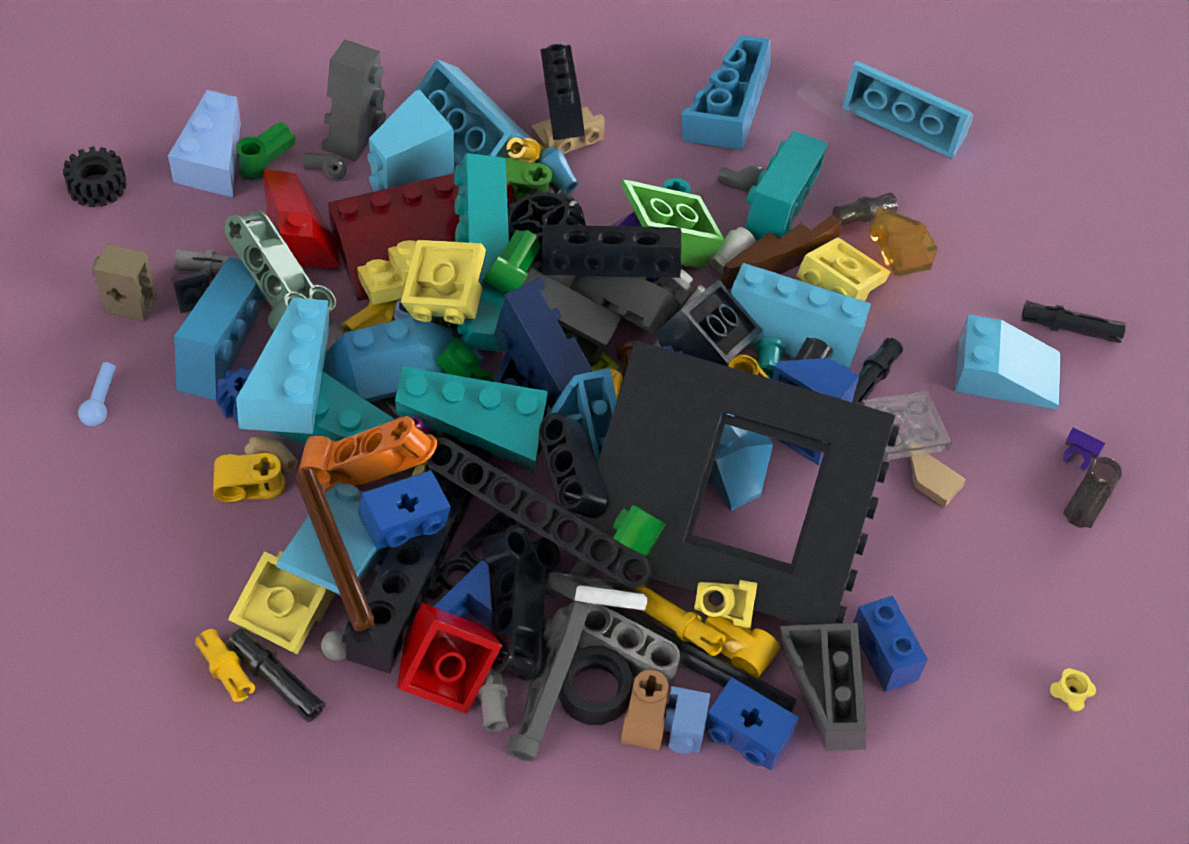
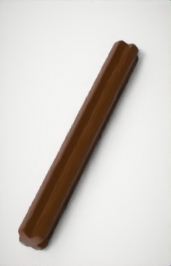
(334, 550)

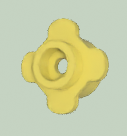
(1077, 681)

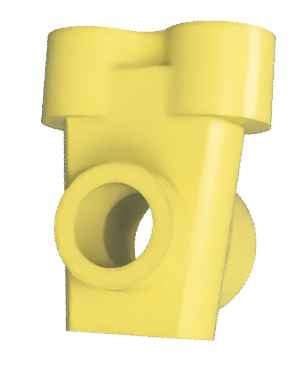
(737, 601)

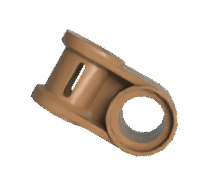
(645, 715)

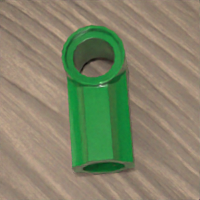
(257, 152)
(511, 267)

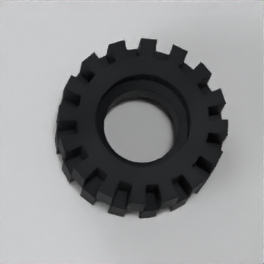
(94, 163)

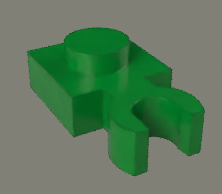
(461, 361)

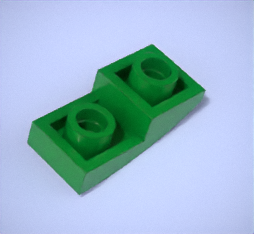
(637, 529)

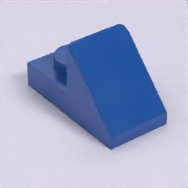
(471, 596)

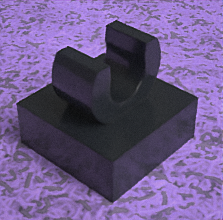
(190, 289)

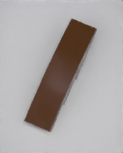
(782, 253)

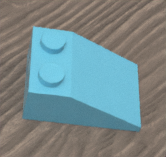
(1006, 364)
(305, 555)

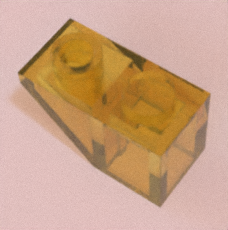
(903, 242)

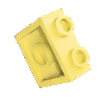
(842, 270)
(386, 279)
(444, 281)
(280, 604)

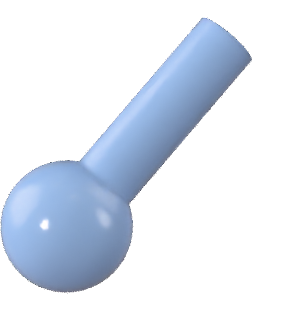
(93, 411)

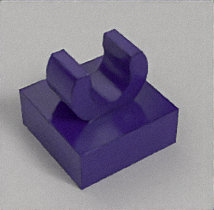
(1083, 444)

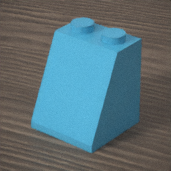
(411, 145)

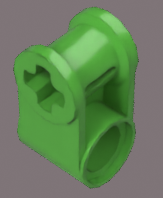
(525, 177)

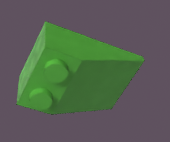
(677, 209)

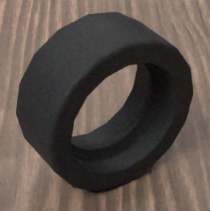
(604, 712)

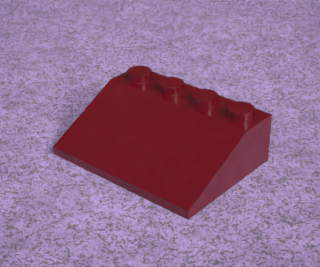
(382, 219)

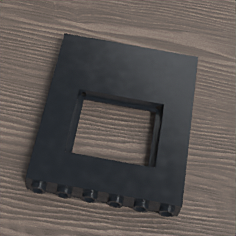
(664, 452)

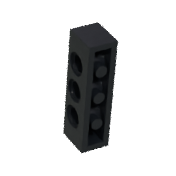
(562, 92)
(611, 251)

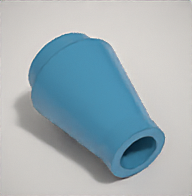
(561, 172)

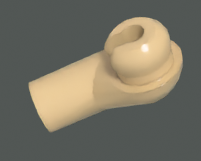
(261, 444)

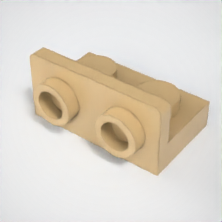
(592, 127)

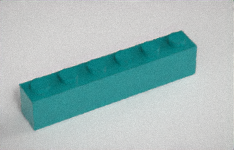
(484, 221)

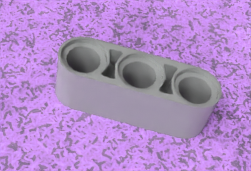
(618, 630)

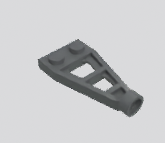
(560, 640)

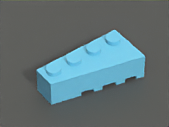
(288, 374)

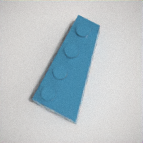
(730, 99)
(216, 330)

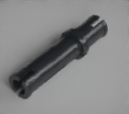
(1067, 320)
(876, 368)
(264, 663)

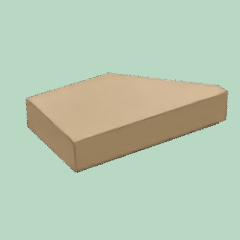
(935, 479)

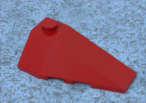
(299, 220)

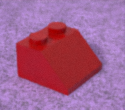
(446, 658)

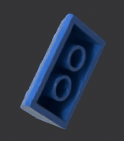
(820, 376)

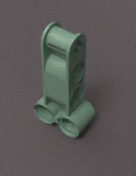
(272, 264)

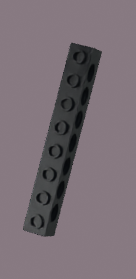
(382, 644)

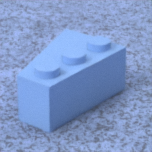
(207, 146)

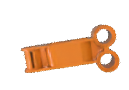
(368, 453)

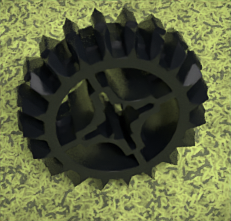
(543, 209)

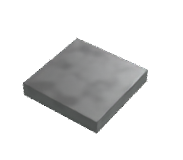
(596, 590)

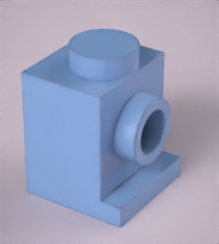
(686, 719)

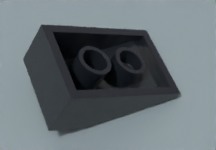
(710, 327)

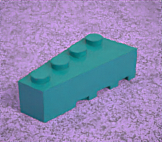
(784, 185)
(476, 412)
(340, 414)

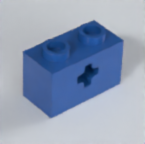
(404, 510)
(889, 643)
(769, 730)

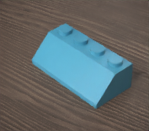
(907, 110)
(475, 119)
(800, 310)

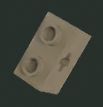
(125, 282)

